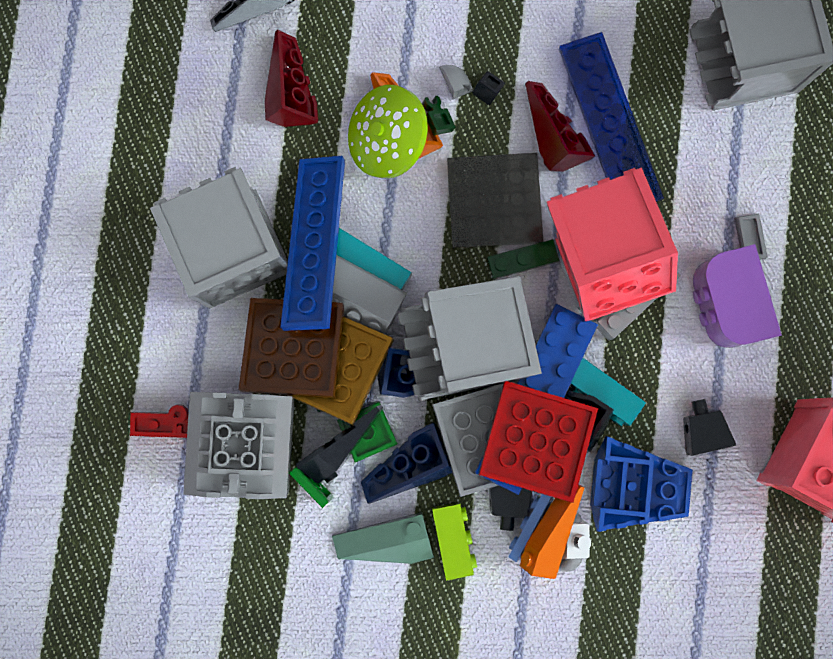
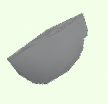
(456, 80)

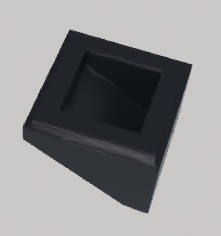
(488, 88)

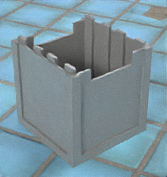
(761, 49)
(220, 239)
(469, 338)

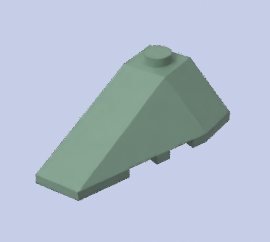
(389, 541)

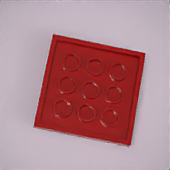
(538, 441)

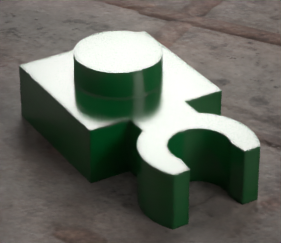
(437, 118)

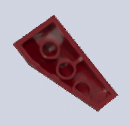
(287, 89)
(555, 137)

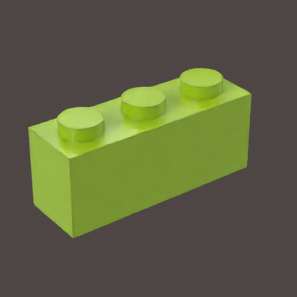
(454, 541)

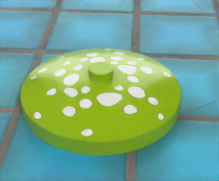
(387, 131)

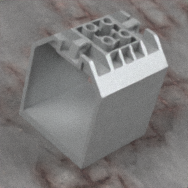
(239, 445)

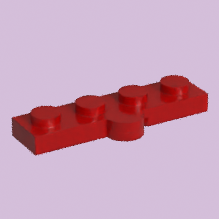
(160, 424)

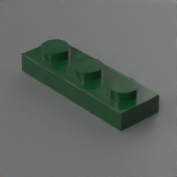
(523, 259)

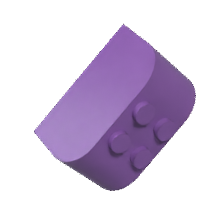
(735, 299)

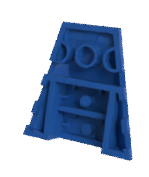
(636, 487)

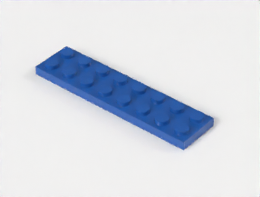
(313, 244)
(559, 355)

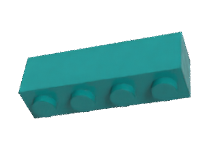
(371, 260)
(596, 383)

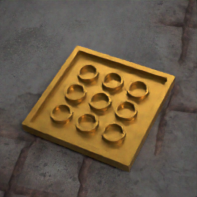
(358, 366)

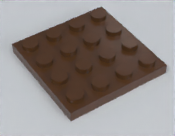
(289, 360)

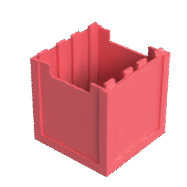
(614, 244)
(805, 456)

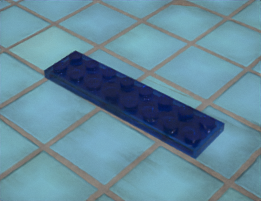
(606, 109)

